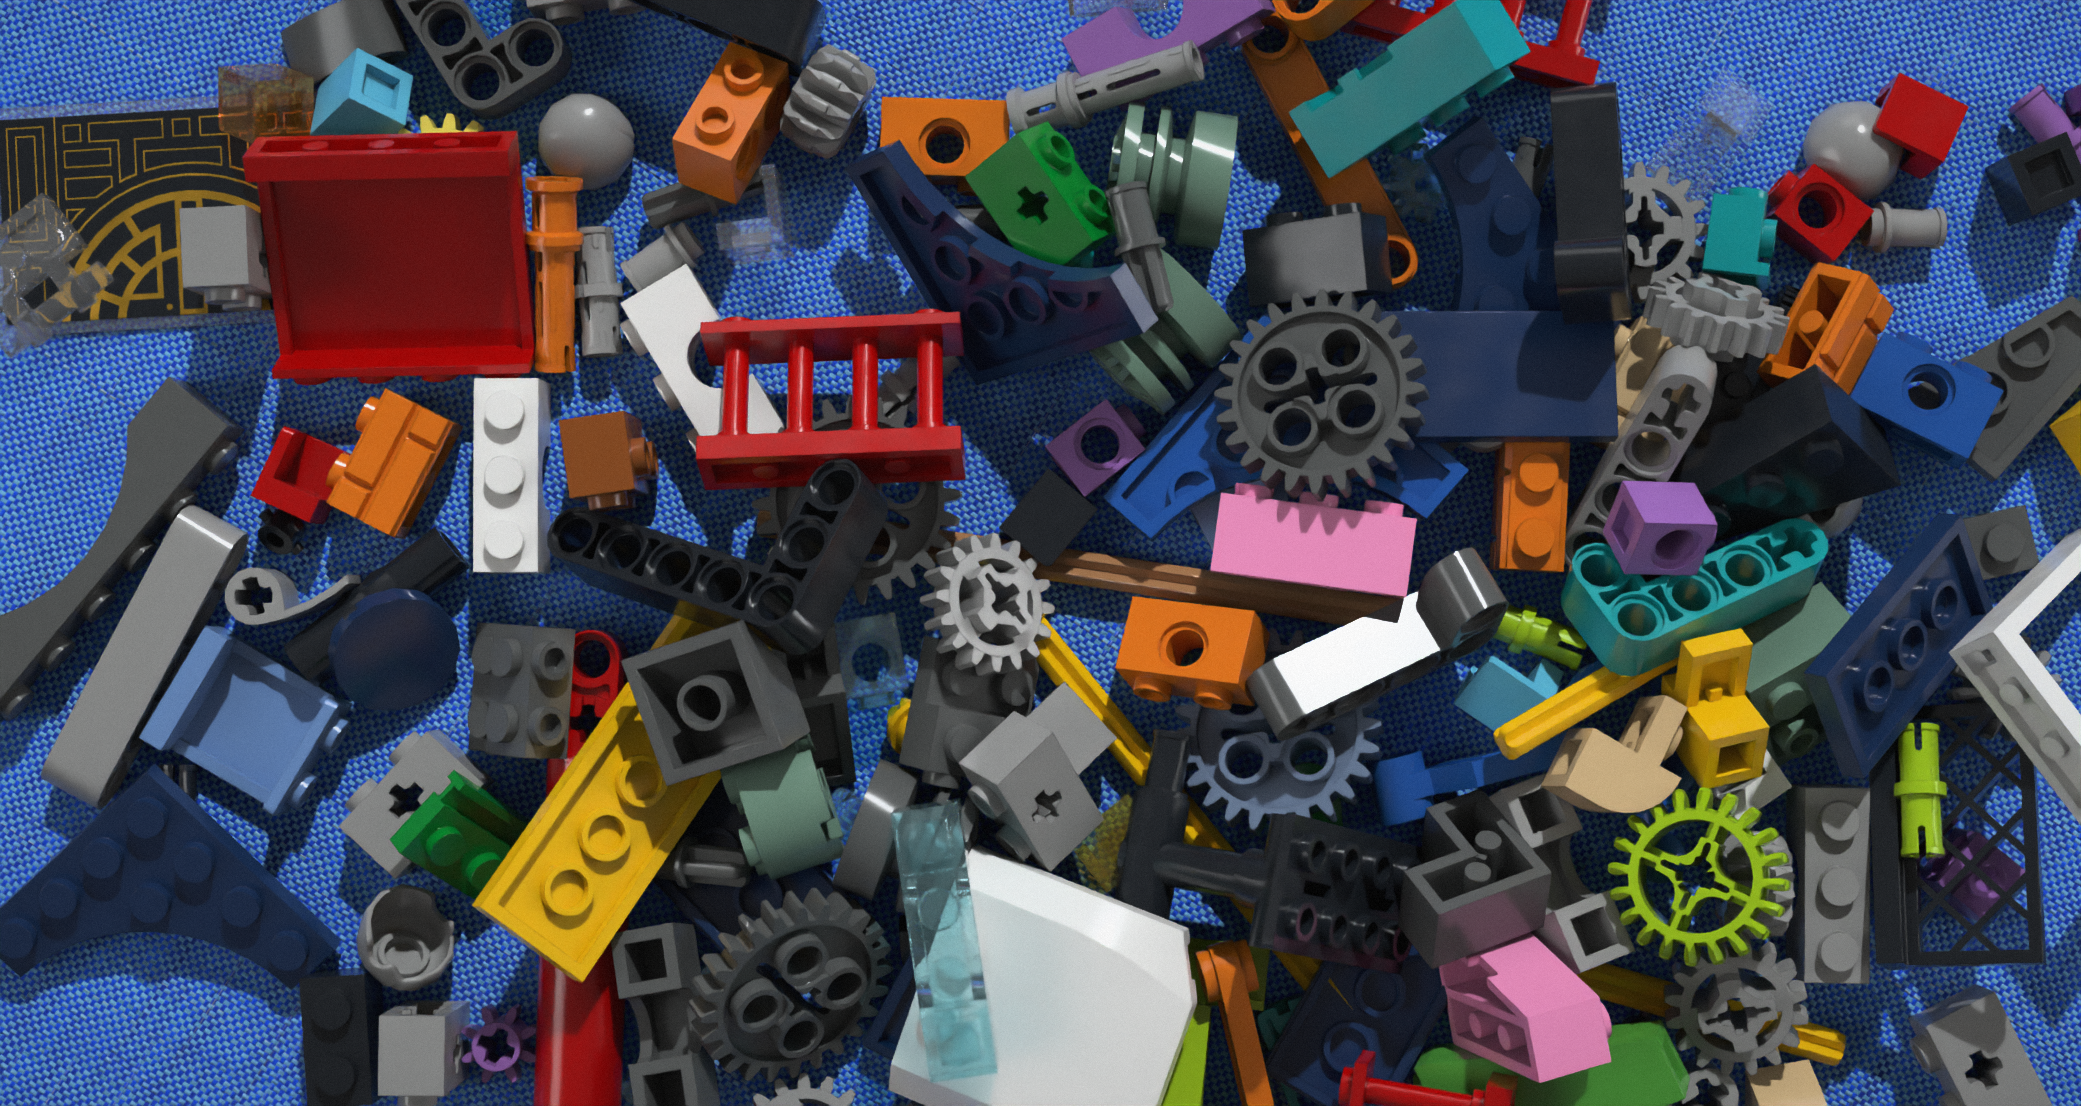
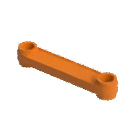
(1288, 81)
(1227, 977)

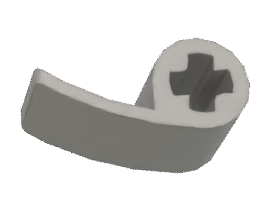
(285, 599)

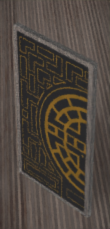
(120, 184)

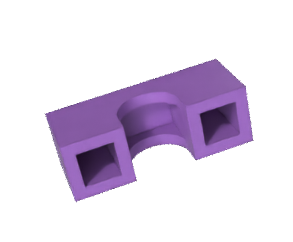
(1120, 38)

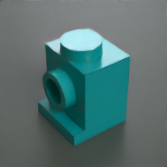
(1740, 236)

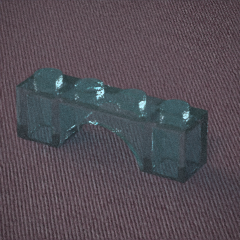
(944, 940)

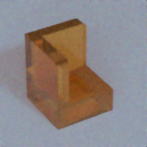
(264, 101)

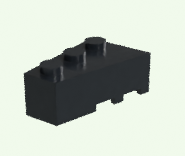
(1787, 455)

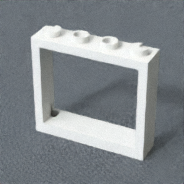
(2018, 683)

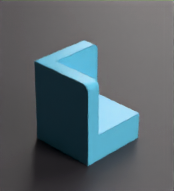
(362, 98)
(1500, 693)

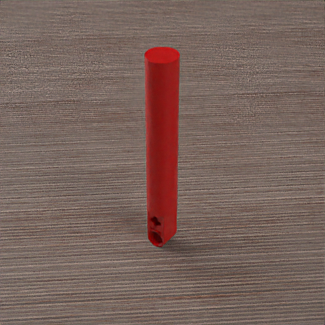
(583, 1021)

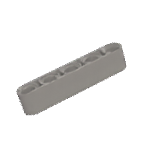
(144, 655)

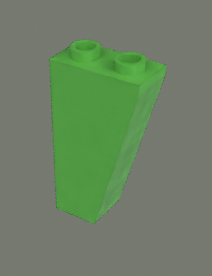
(1641, 1073)

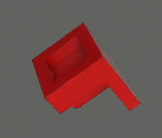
(1919, 122)
(297, 475)

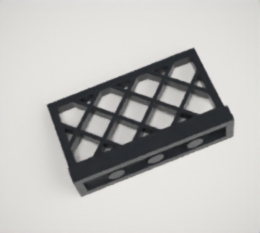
(1898, 878)

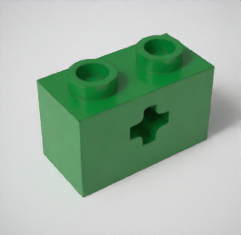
(1015, 192)

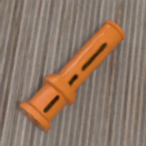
(554, 245)

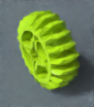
(1709, 847)

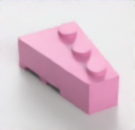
(1314, 542)
(1525, 1010)

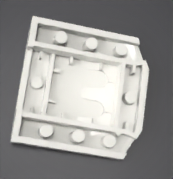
(1079, 992)

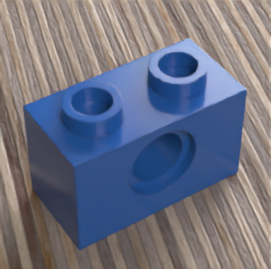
(1942, 432)

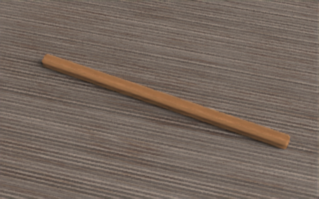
(1180, 583)

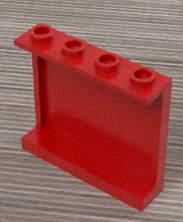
(396, 255)

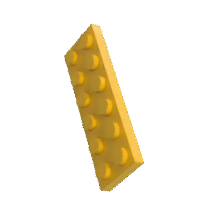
(595, 839)

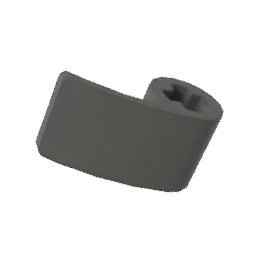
(330, 35)

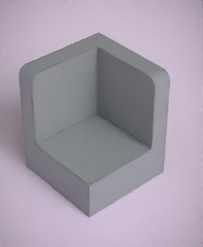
(1074, 725)

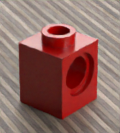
(1842, 214)

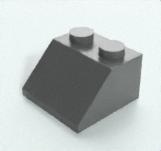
(714, 701)

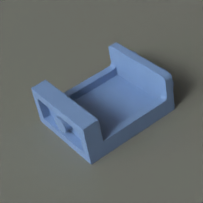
(248, 720)

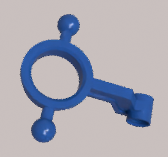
(1406, 786)

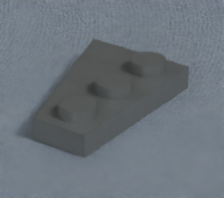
(2038, 372)

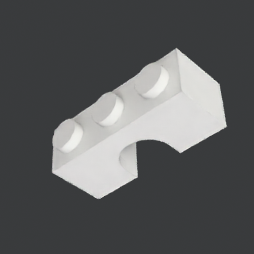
(667, 325)
(508, 455)

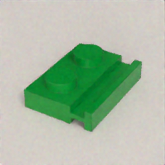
(460, 835)

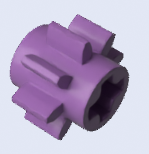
(484, 1048)

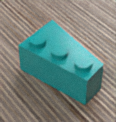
(1411, 83)

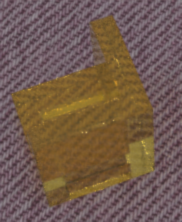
(1102, 845)

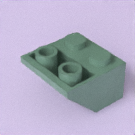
(1781, 653)

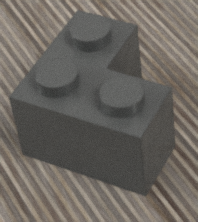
(1473, 883)

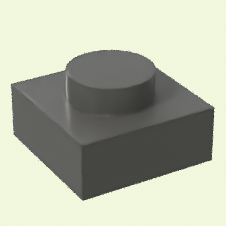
(2002, 541)

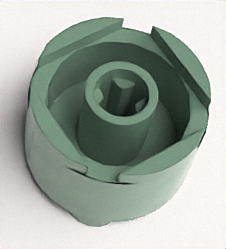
(786, 810)

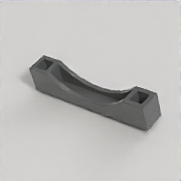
(168, 455)

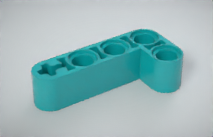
(1725, 595)

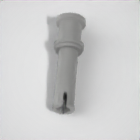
(1071, 91)

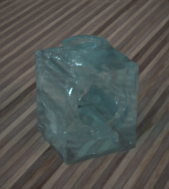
(884, 634)

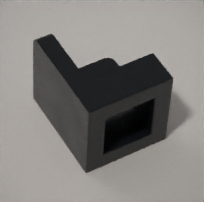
(2036, 178)
(1048, 518)

